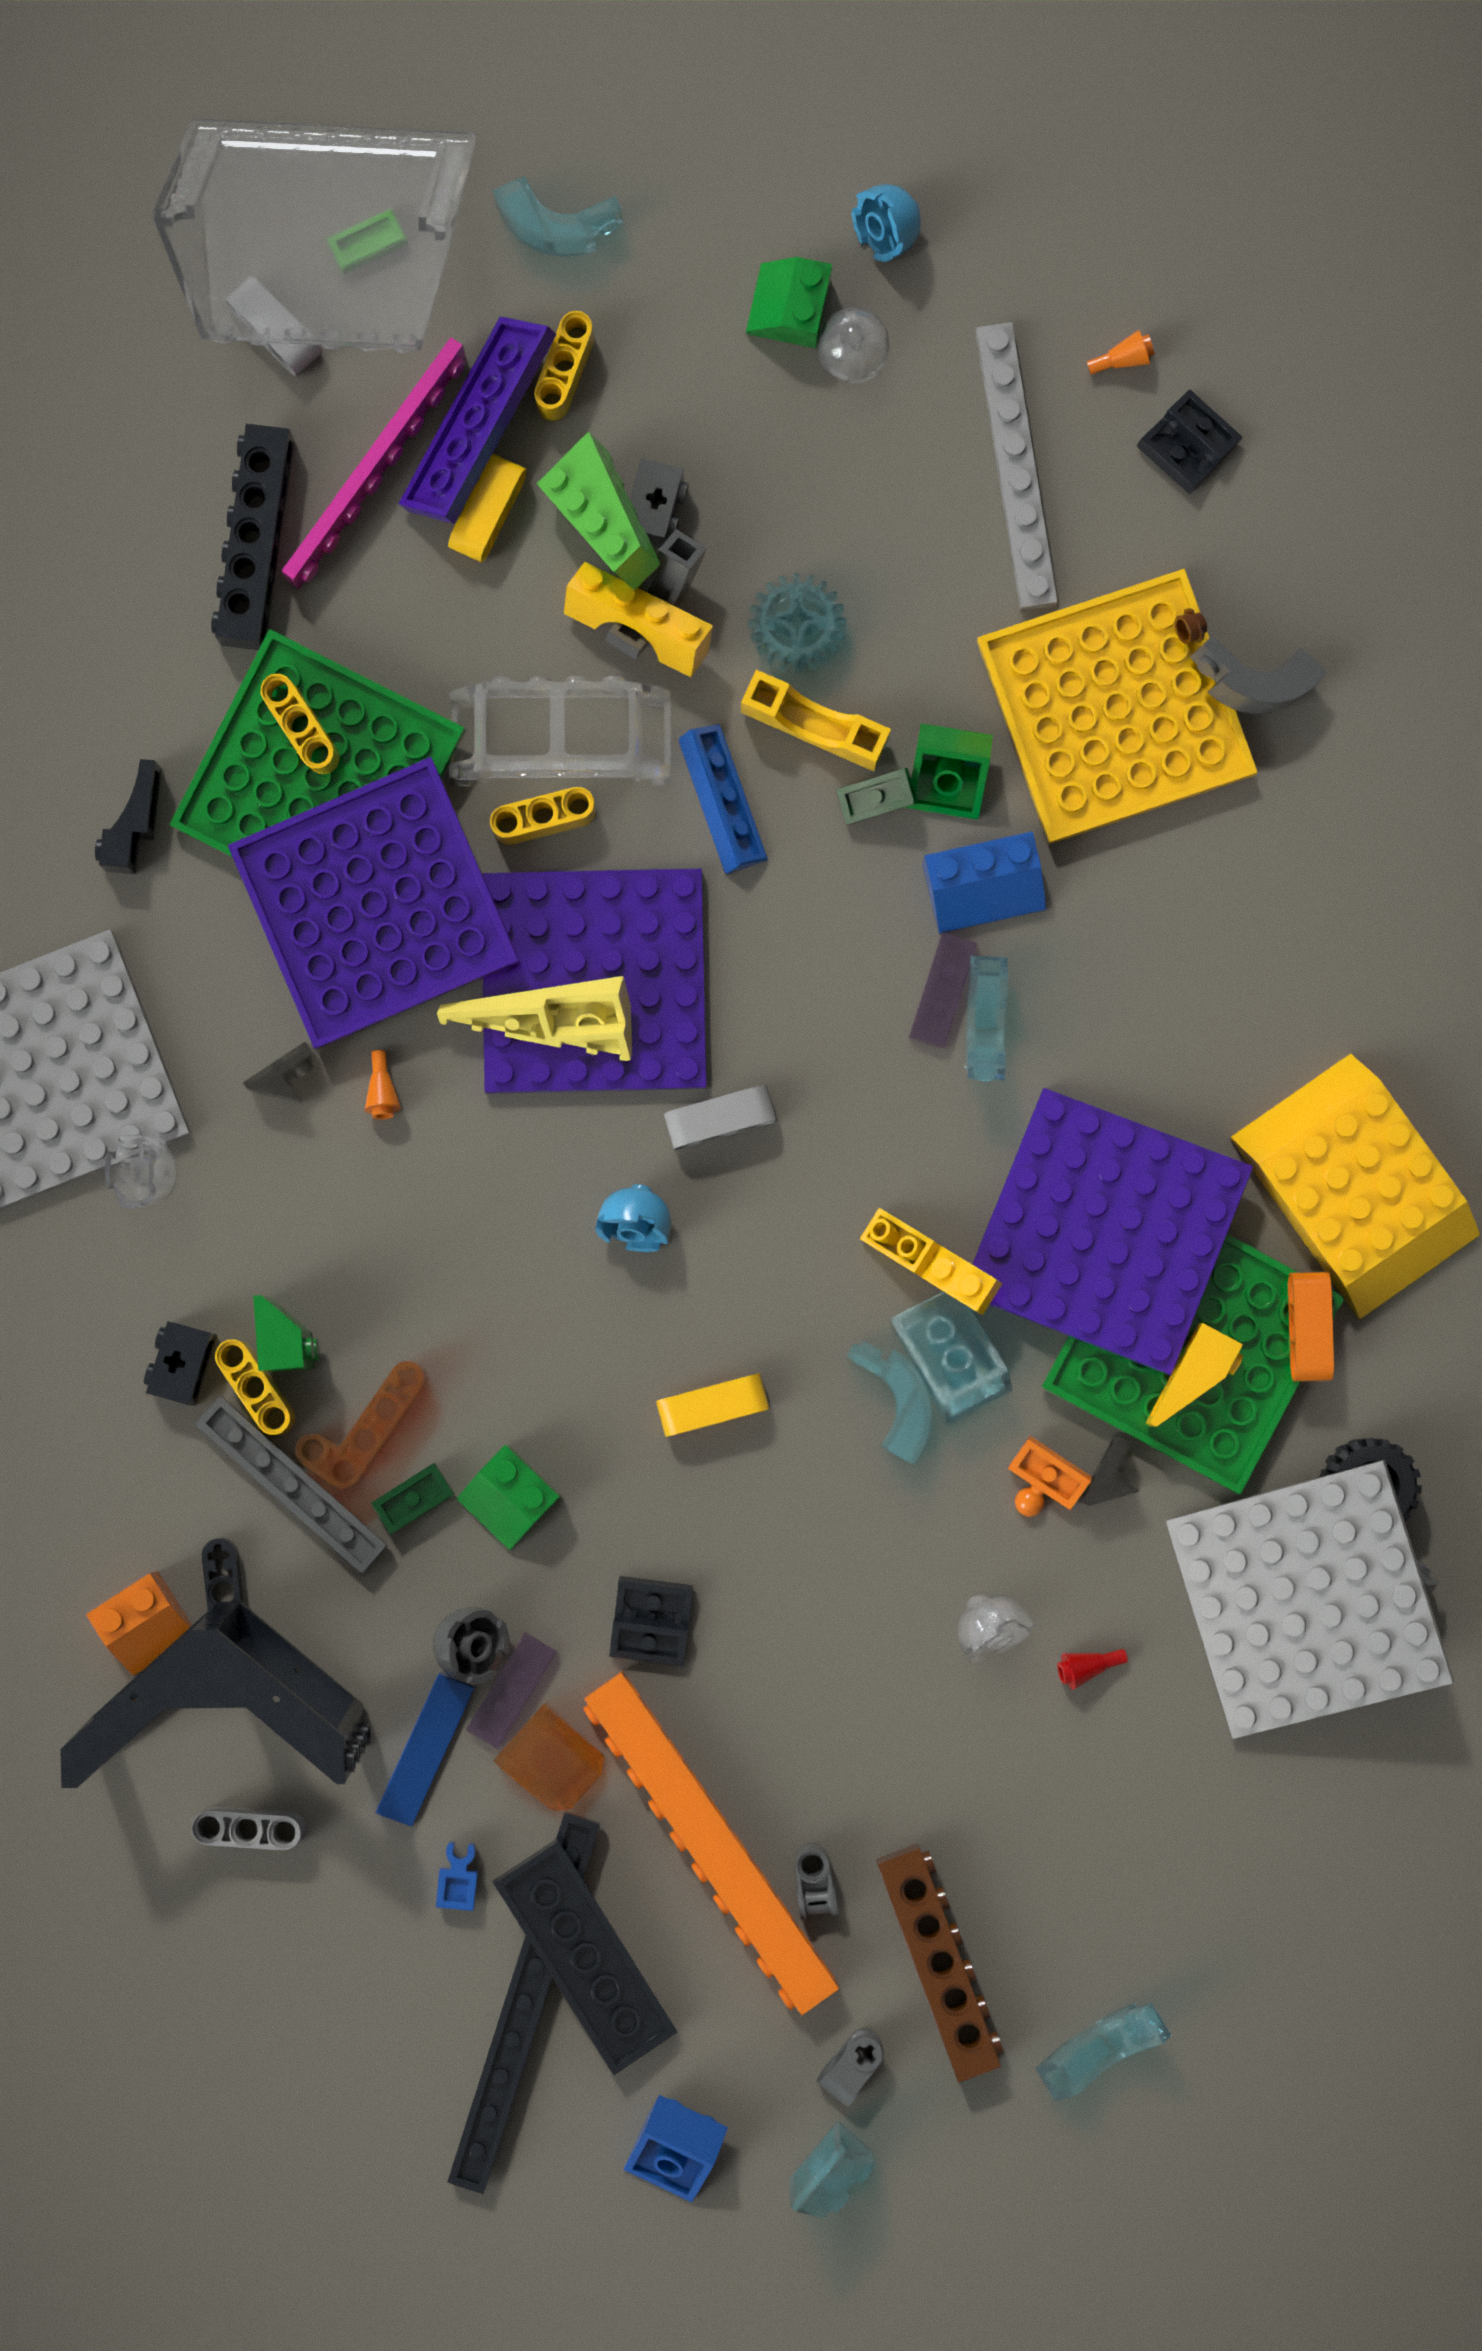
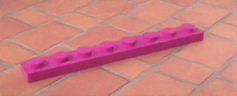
(367, 475)

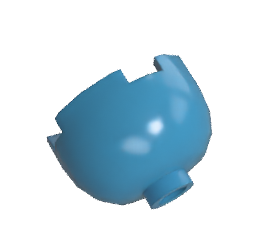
(886, 220)
(636, 1218)

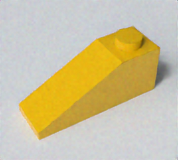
(1200, 1367)

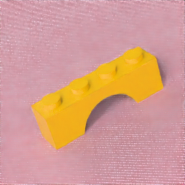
(674, 634)
(838, 733)

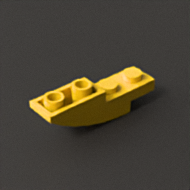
(931, 1261)

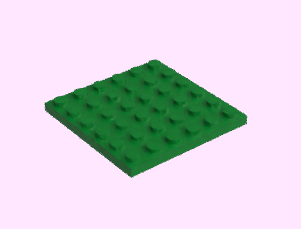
(257, 776)
(1232, 1421)

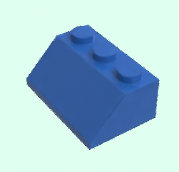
(985, 882)

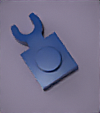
(457, 1884)

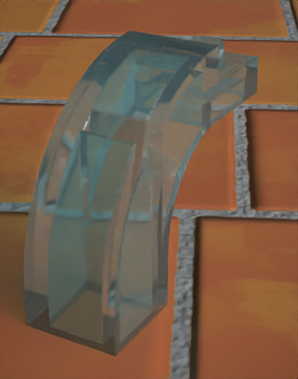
(554, 232)
(986, 1018)
(913, 1406)
(1101, 2046)

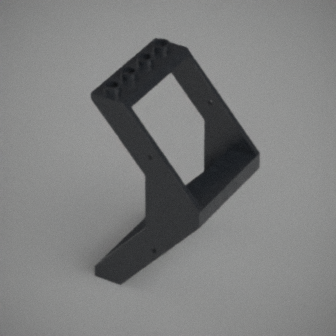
(230, 1663)

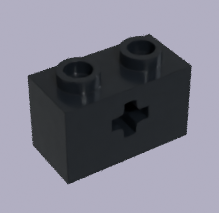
(186, 1382)

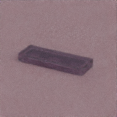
(942, 990)
(511, 1690)

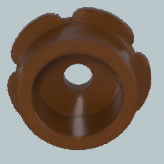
(1190, 626)

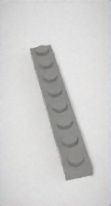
(1016, 466)

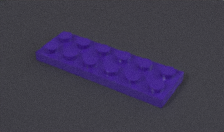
(477, 419)

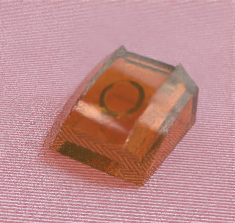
(552, 1760)

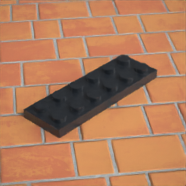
(585, 1956)

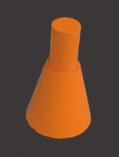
(1130, 352)
(381, 1095)

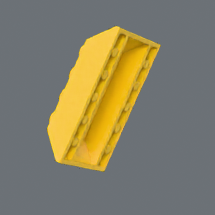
(1358, 1184)

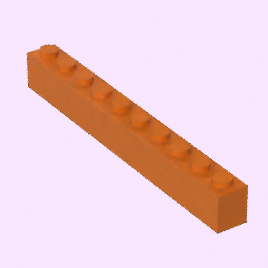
(711, 1842)

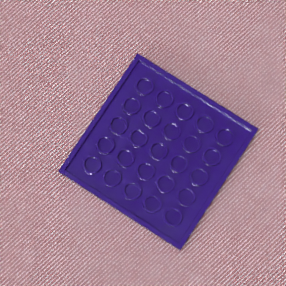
(373, 903)
(598, 928)
(1109, 1230)

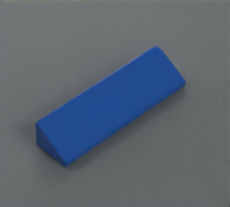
(722, 798)
(425, 1749)

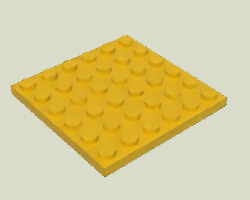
(1112, 708)

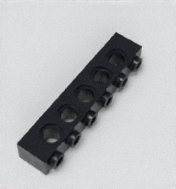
(256, 445)

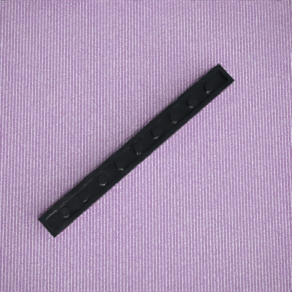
(513, 2036)

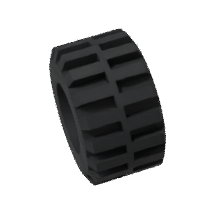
(1372, 1450)

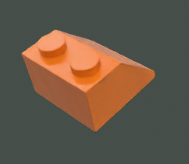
(140, 1622)

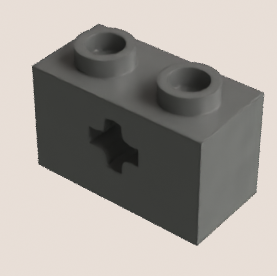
(660, 482)

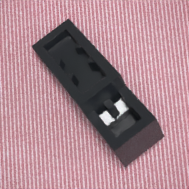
(119, 845)

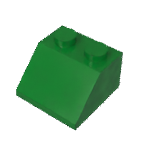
(790, 301)
(950, 770)
(282, 1339)
(508, 1496)

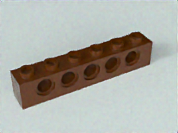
(966, 2058)

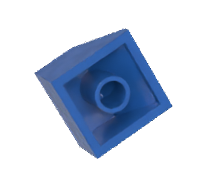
(676, 2148)

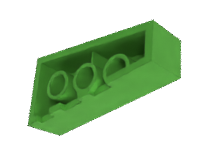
(596, 504)

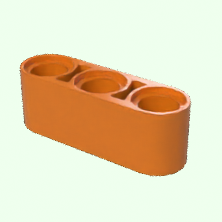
(1310, 1326)

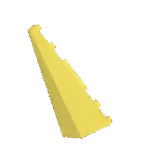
(576, 1014)

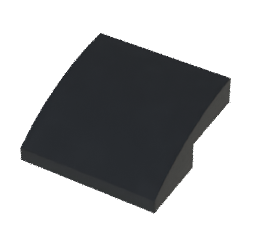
(1189, 441)
(651, 1621)

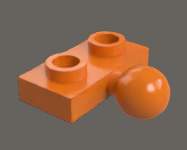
(1048, 1475)

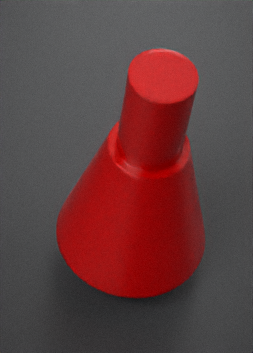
(1081, 1667)

